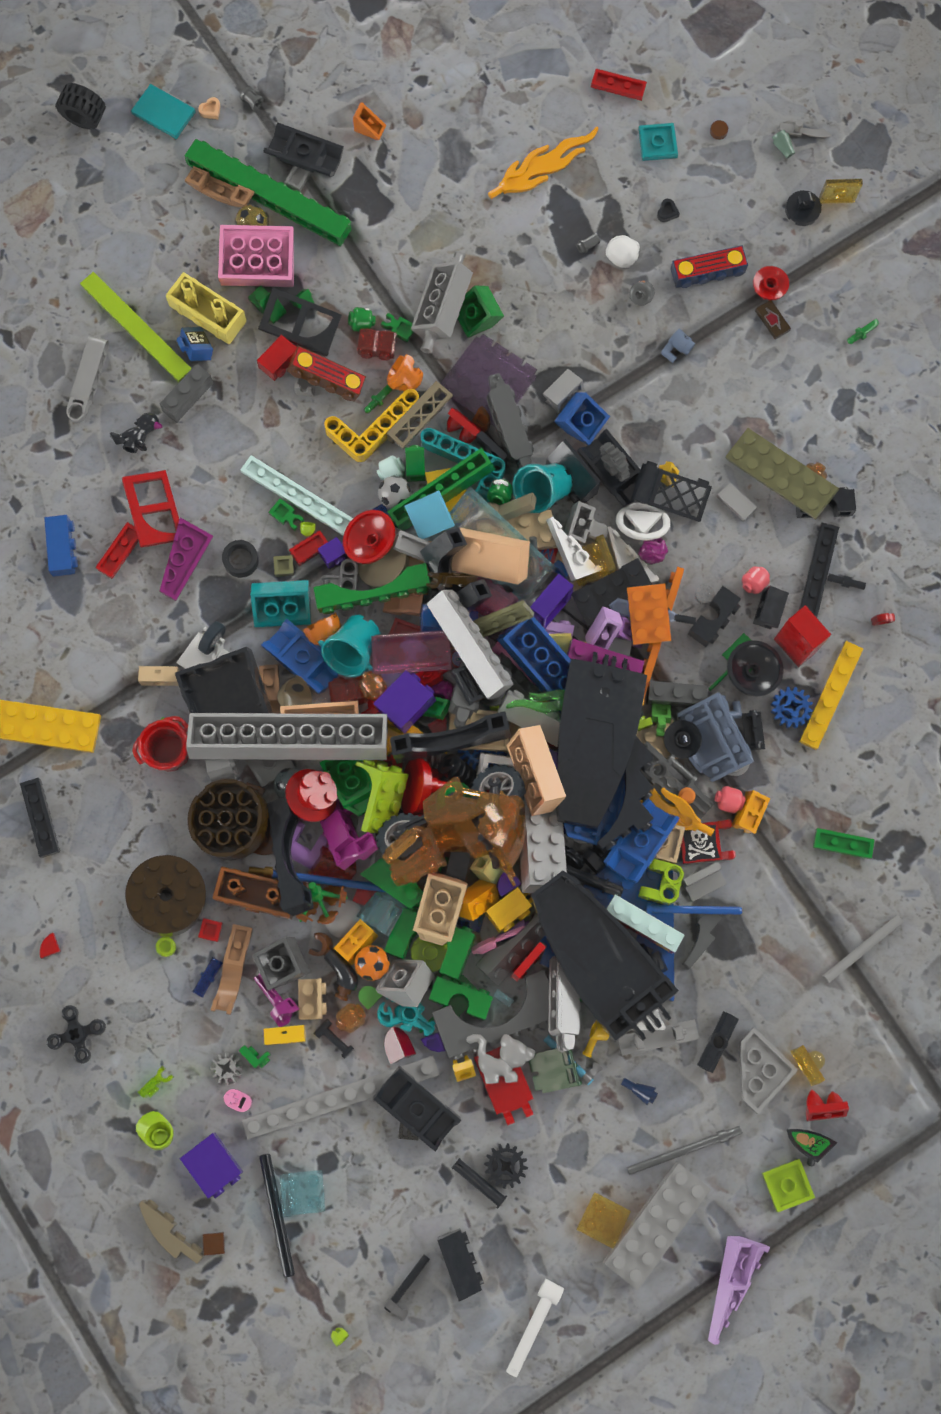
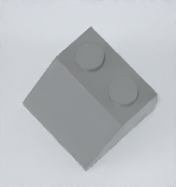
(406, 982)

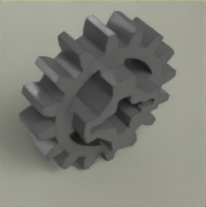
(614, 461)

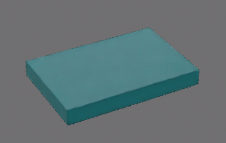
(163, 111)

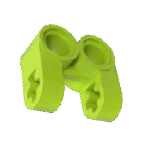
(666, 883)

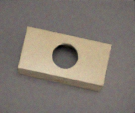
(157, 676)

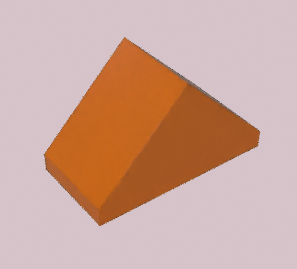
(367, 122)

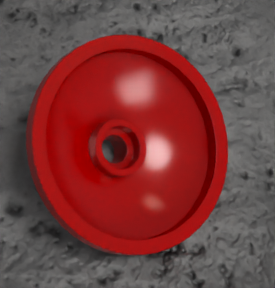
(363, 531)

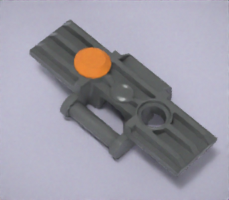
(696, 798)

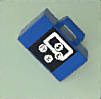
(195, 343)

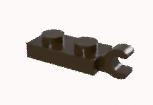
(449, 579)

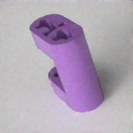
(303, 854)

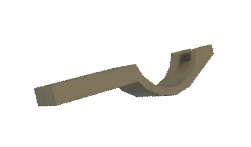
(516, 507)

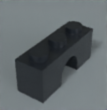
(842, 504)
(706, 630)

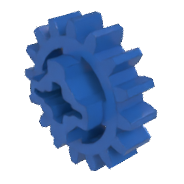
(792, 715)

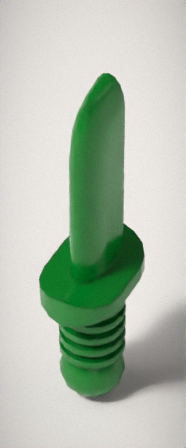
(861, 332)
(377, 400)

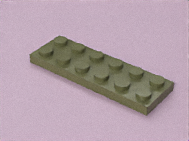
(782, 473)

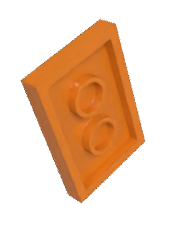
(649, 614)

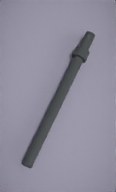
(721, 1136)

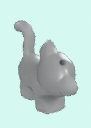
(512, 1055)

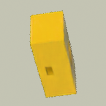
(275, 1035)

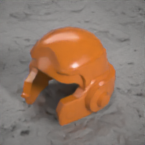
(403, 375)

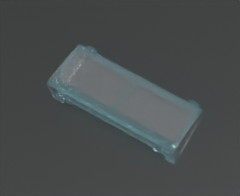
(477, 514)

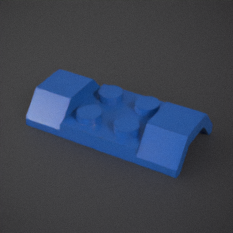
(300, 656)
(637, 851)

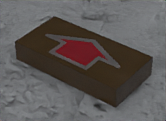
(773, 319)

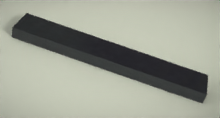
(819, 567)

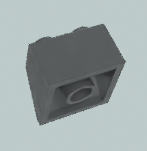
(281, 963)

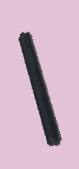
(276, 1214)

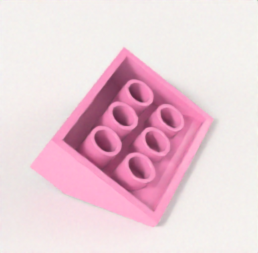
(256, 256)

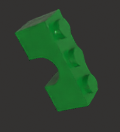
(478, 1001)

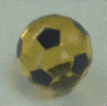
(251, 215)

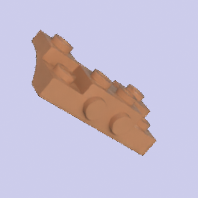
(411, 605)

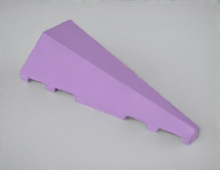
(738, 1265)

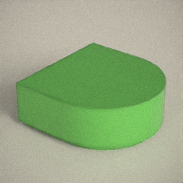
(368, 996)

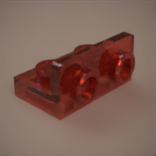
(327, 867)

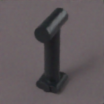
(324, 1030)

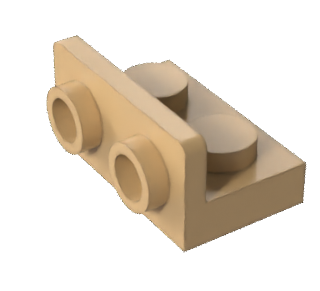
(311, 999)

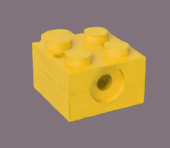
(509, 909)

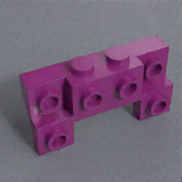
(343, 838)

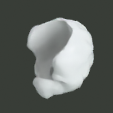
(622, 251)

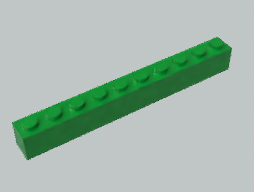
(270, 192)

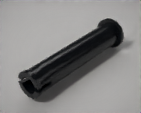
(479, 1182)

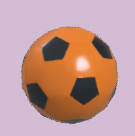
(372, 963)

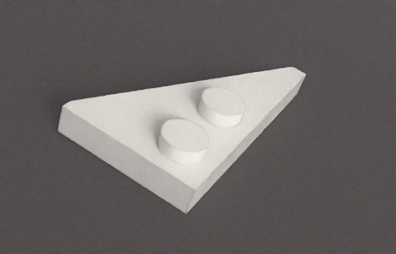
(624, 554)
(573, 556)

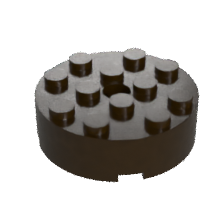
(242, 832)
(159, 876)

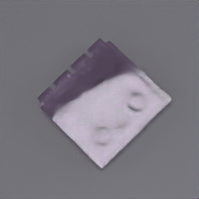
(480, 360)

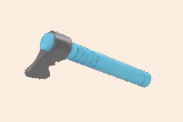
(585, 1077)

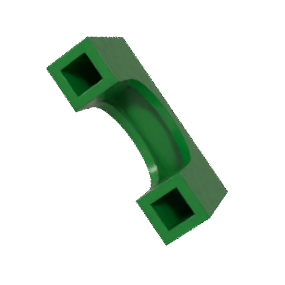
(457, 950)

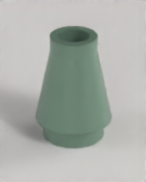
(783, 143)

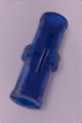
(207, 977)

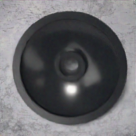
(762, 660)

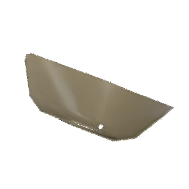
(292, 697)

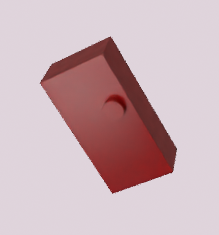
(802, 636)

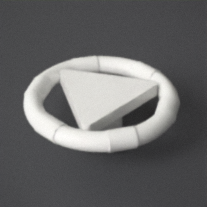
(642, 521)

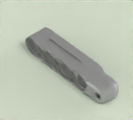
(87, 378)

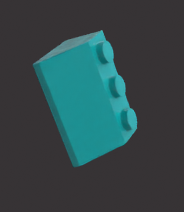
(281, 601)

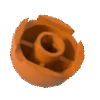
(322, 629)

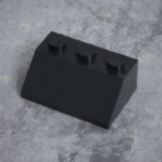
(584, 481)
(459, 867)
(460, 1263)

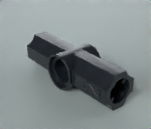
(712, 1054)

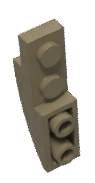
(162, 1228)

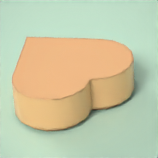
(210, 109)

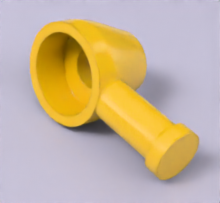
(597, 1033)

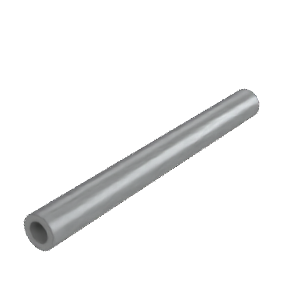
(862, 949)

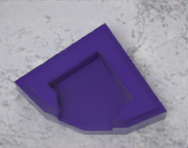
(434, 1042)

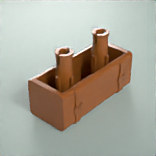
(249, 892)

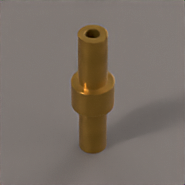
(266, 872)

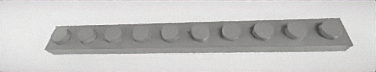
(331, 1100)

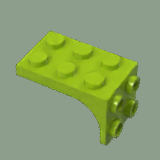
(386, 793)

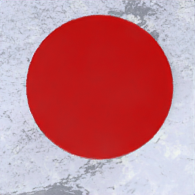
(420, 785)

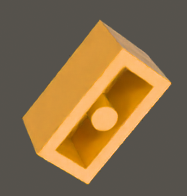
(478, 899)

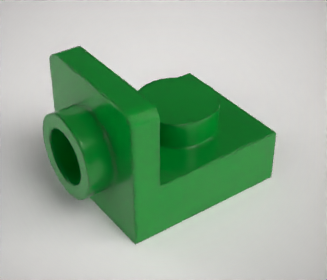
(251, 1055)

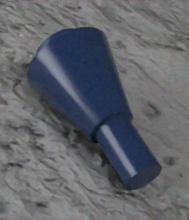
(643, 1092)

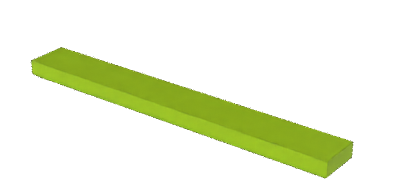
(136, 327)

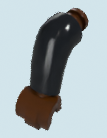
(346, 975)

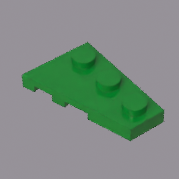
(380, 875)

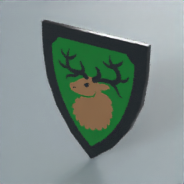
(811, 1144)

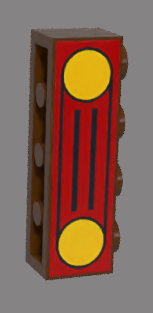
(326, 374)

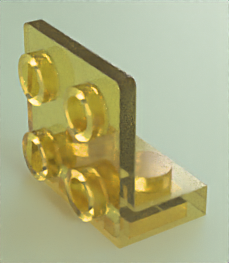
(600, 556)

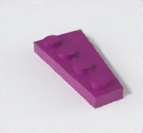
(184, 556)
(584, 651)

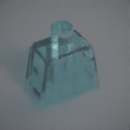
(381, 913)

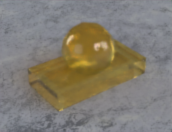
(810, 1064)

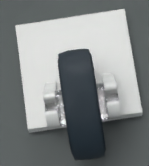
(204, 647)

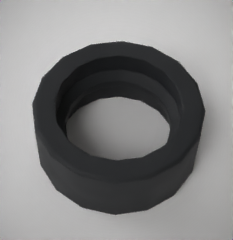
(240, 544)

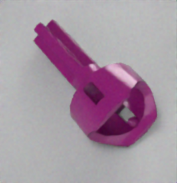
(282, 1008)

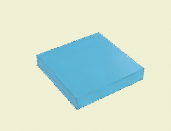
(429, 515)

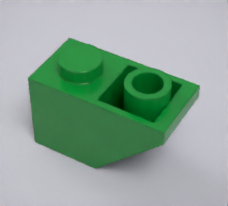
(415, 463)

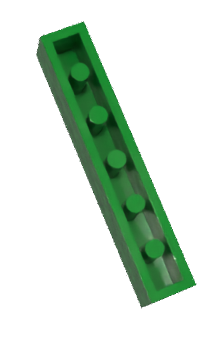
(449, 484)

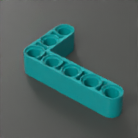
(452, 454)

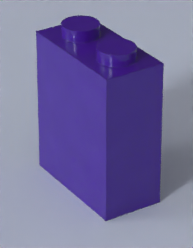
(405, 701)
(212, 1166)

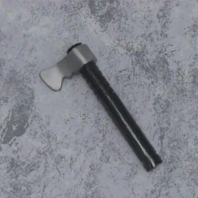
(391, 1304)

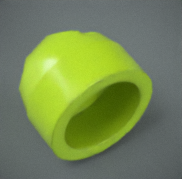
(307, 528)
(339, 1336)

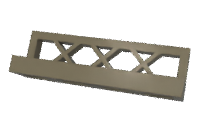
(416, 412)

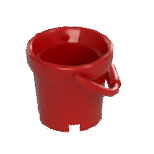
(163, 744)

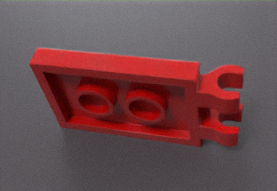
(508, 1096)

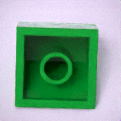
(479, 311)

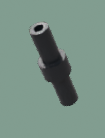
(846, 581)

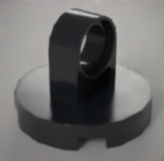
(803, 208)

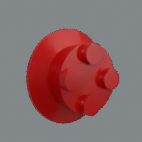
(311, 795)

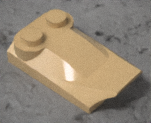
(439, 908)

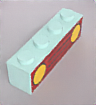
(645, 924)

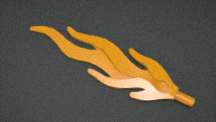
(532, 166)
(681, 809)

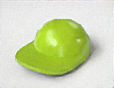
(155, 1130)

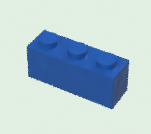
(60, 545)

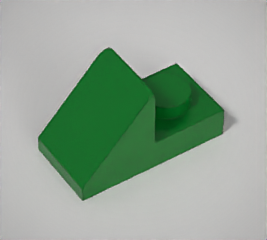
(260, 298)

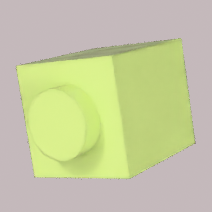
(484, 871)

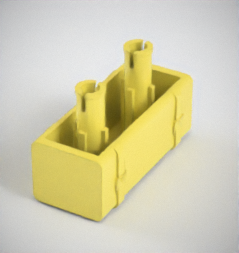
(206, 308)

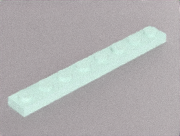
(296, 495)

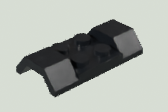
(305, 150)
(592, 455)

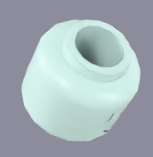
(391, 467)

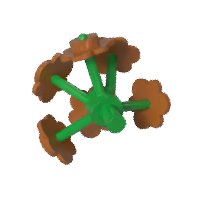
(329, 895)

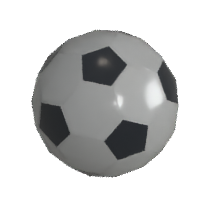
(393, 491)

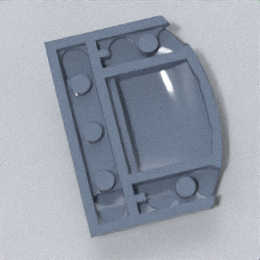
(722, 744)

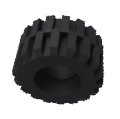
(80, 106)

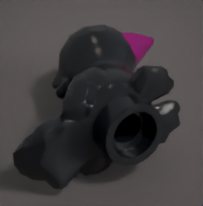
(135, 437)

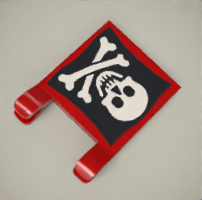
(703, 848)

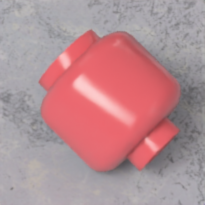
(755, 580)
(730, 799)

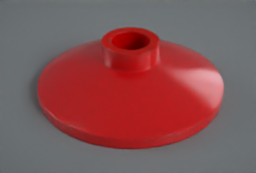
(773, 276)

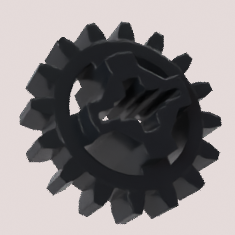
(513, 1159)

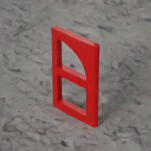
(146, 534)

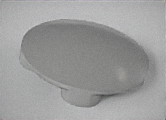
(345, 919)

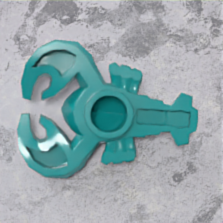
(408, 1016)

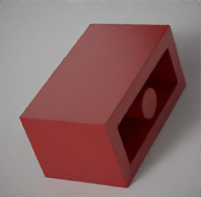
(276, 358)

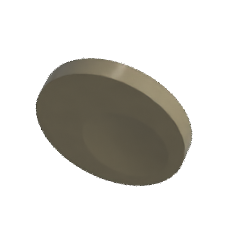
(385, 569)

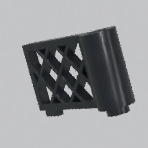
(649, 482)

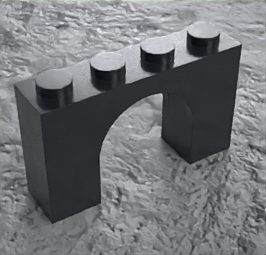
(439, 557)

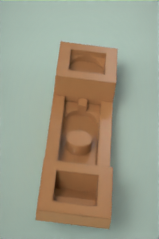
(217, 189)

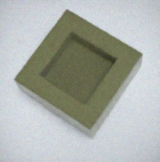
(283, 565)

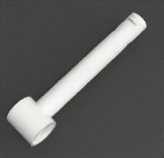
(550, 1294)

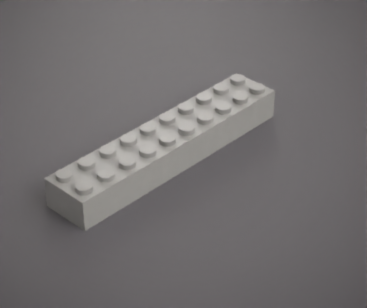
(287, 736)

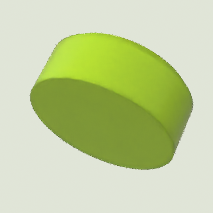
(165, 946)

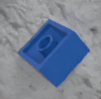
(582, 418)

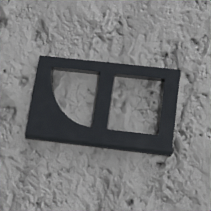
(320, 343)

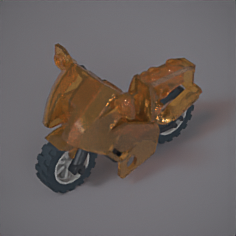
(456, 825)

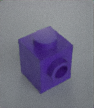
(333, 553)

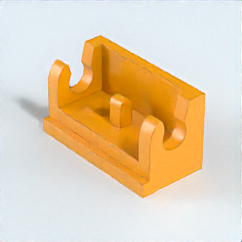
(751, 813)
(356, 939)

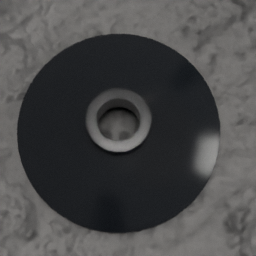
(674, 743)

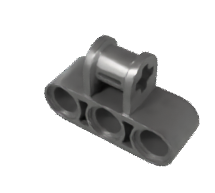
(344, 579)

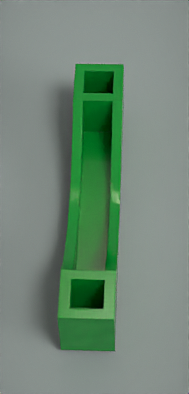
(410, 581)

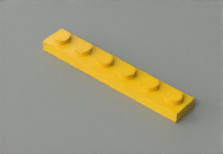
(831, 695)

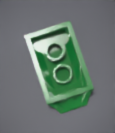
(352, 784)

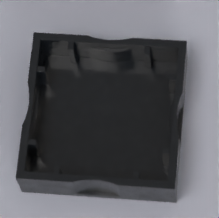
(225, 685)

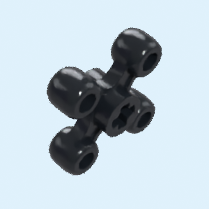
(68, 1036)

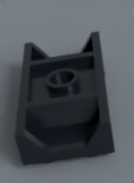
(609, 588)
(416, 1108)

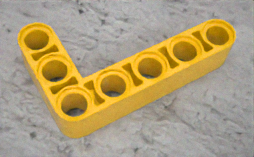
(374, 429)

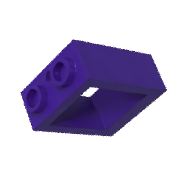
(552, 600)

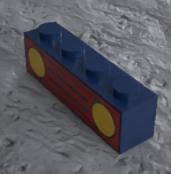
(709, 267)

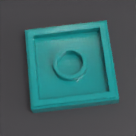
(658, 141)

